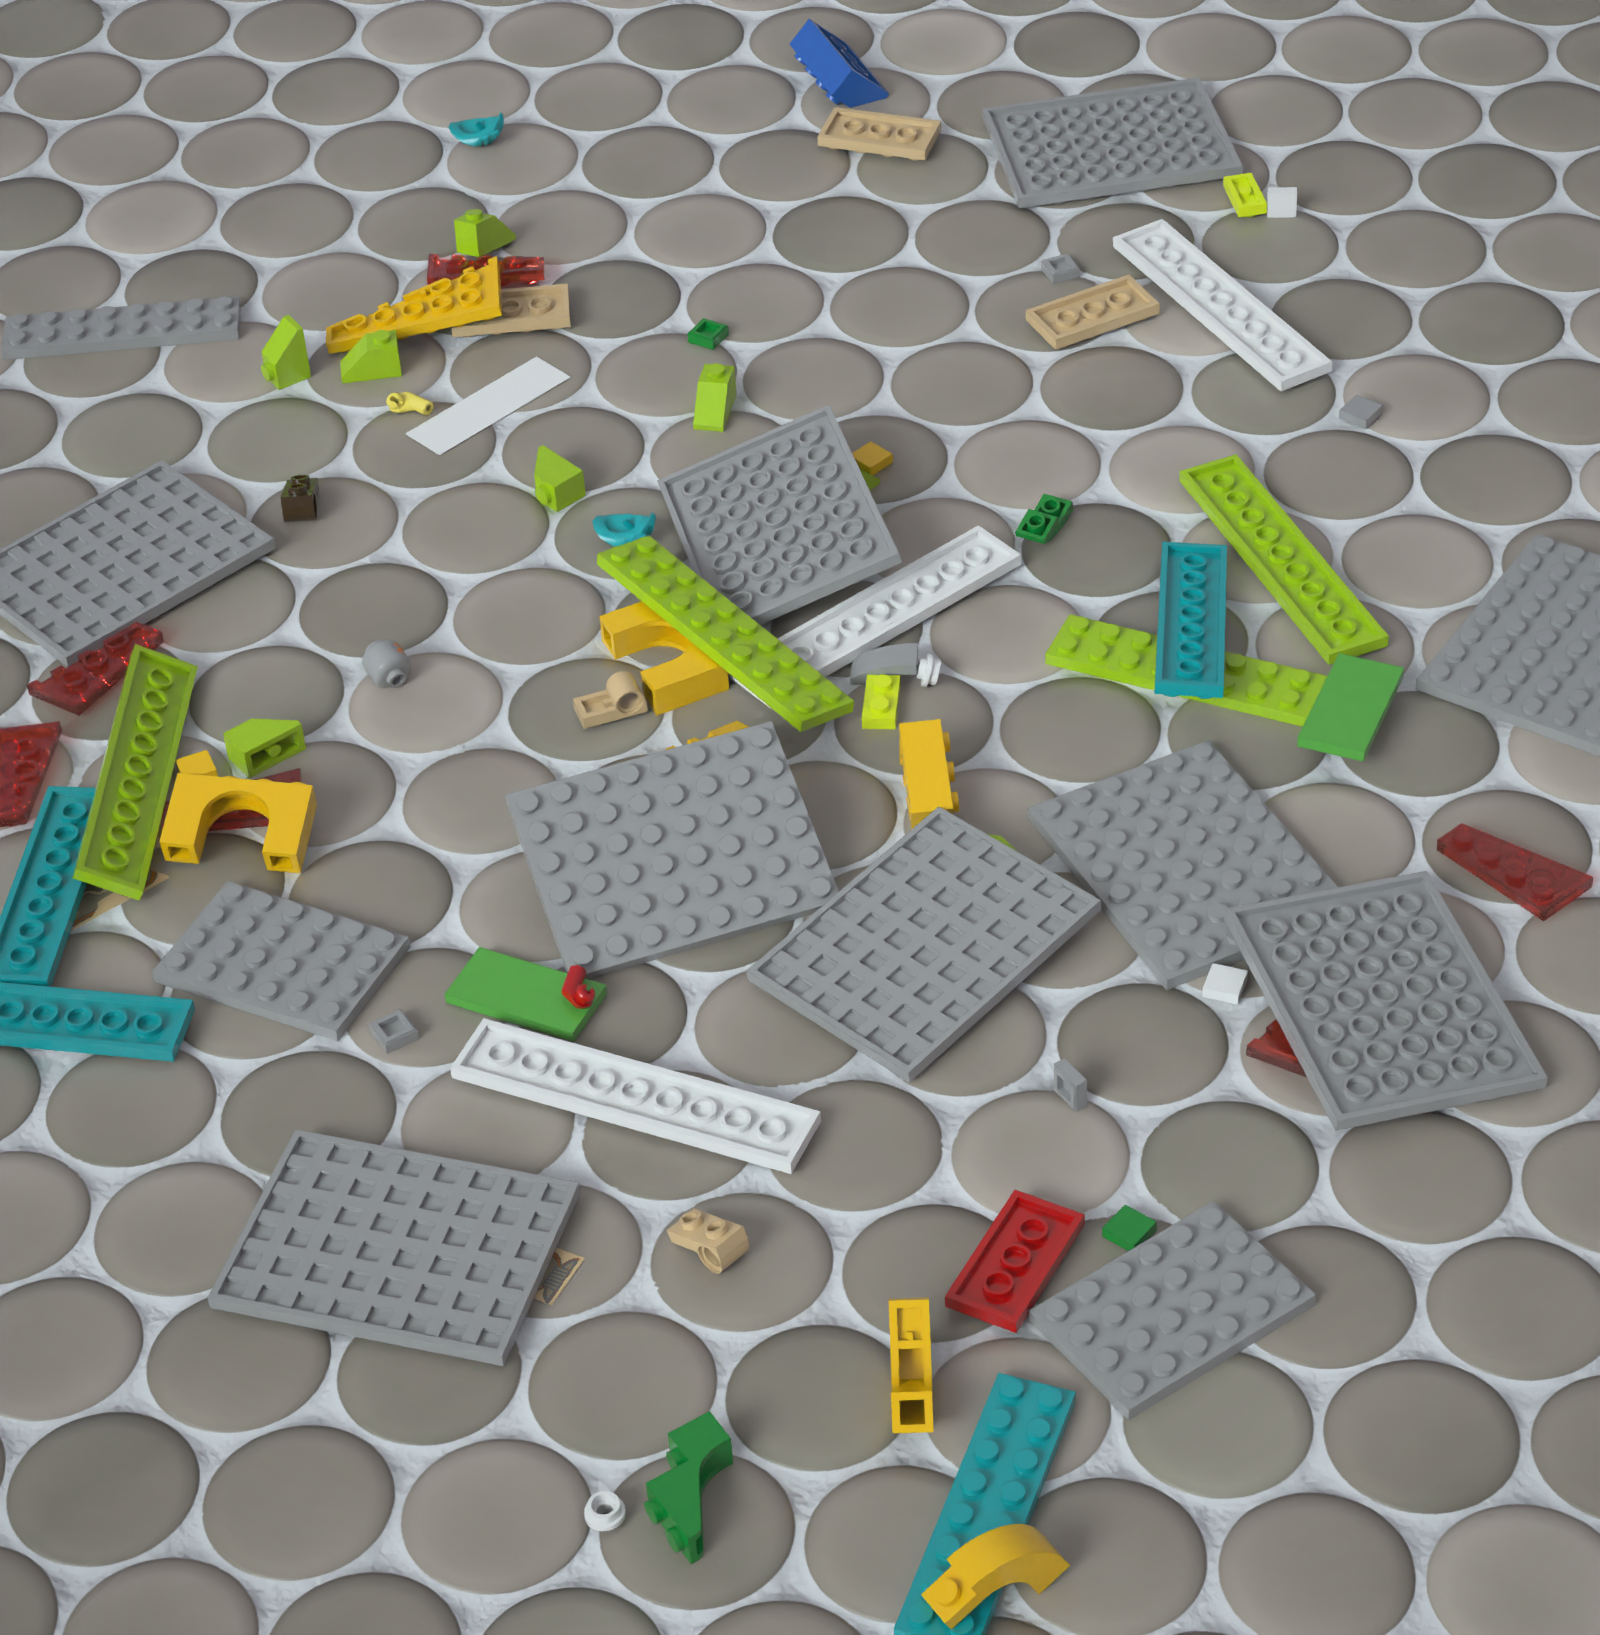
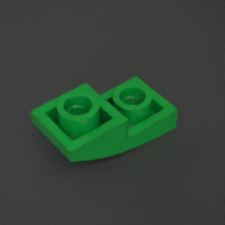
(1045, 520)

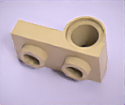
(619, 700)
(713, 1238)

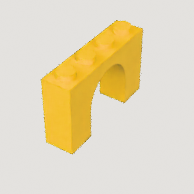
(672, 683)
(202, 799)

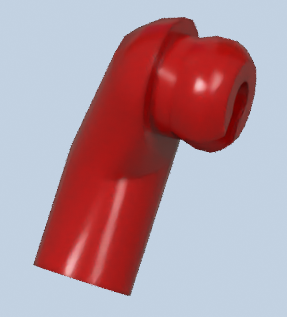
(574, 989)

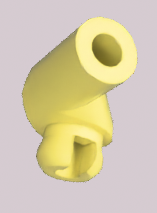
(408, 402)

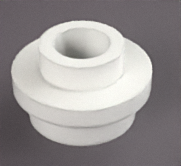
(928, 670)
(602, 1503)

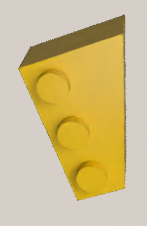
(926, 769)

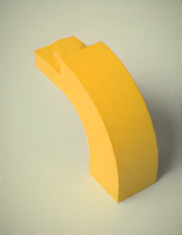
(911, 1365)
(990, 1562)

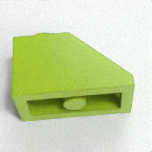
(480, 233)
(286, 355)
(372, 358)
(714, 397)
(557, 480)
(263, 743)

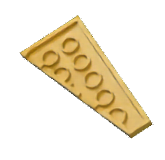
(427, 309)

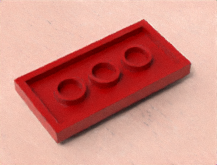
(1015, 1261)

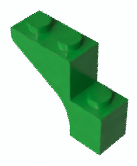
(675, 1497)

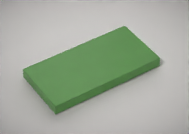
(1350, 707)
(521, 994)

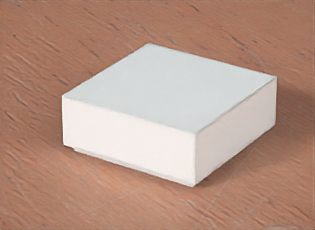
(1281, 202)
(1225, 983)

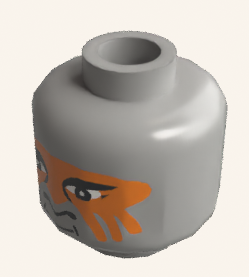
(386, 662)

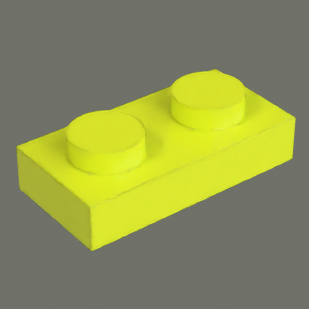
(1245, 195)
(881, 701)

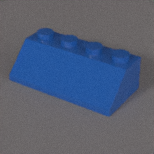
(836, 67)

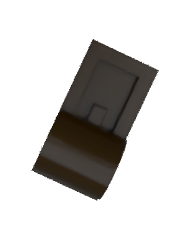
(299, 499)

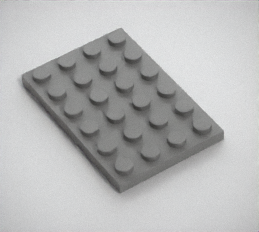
(282, 960)
(1171, 1309)

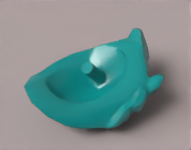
(477, 131)
(623, 528)

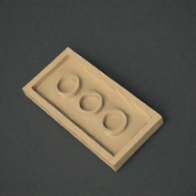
(879, 133)
(524, 311)
(1092, 312)

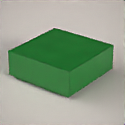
(708, 334)
(1129, 1228)

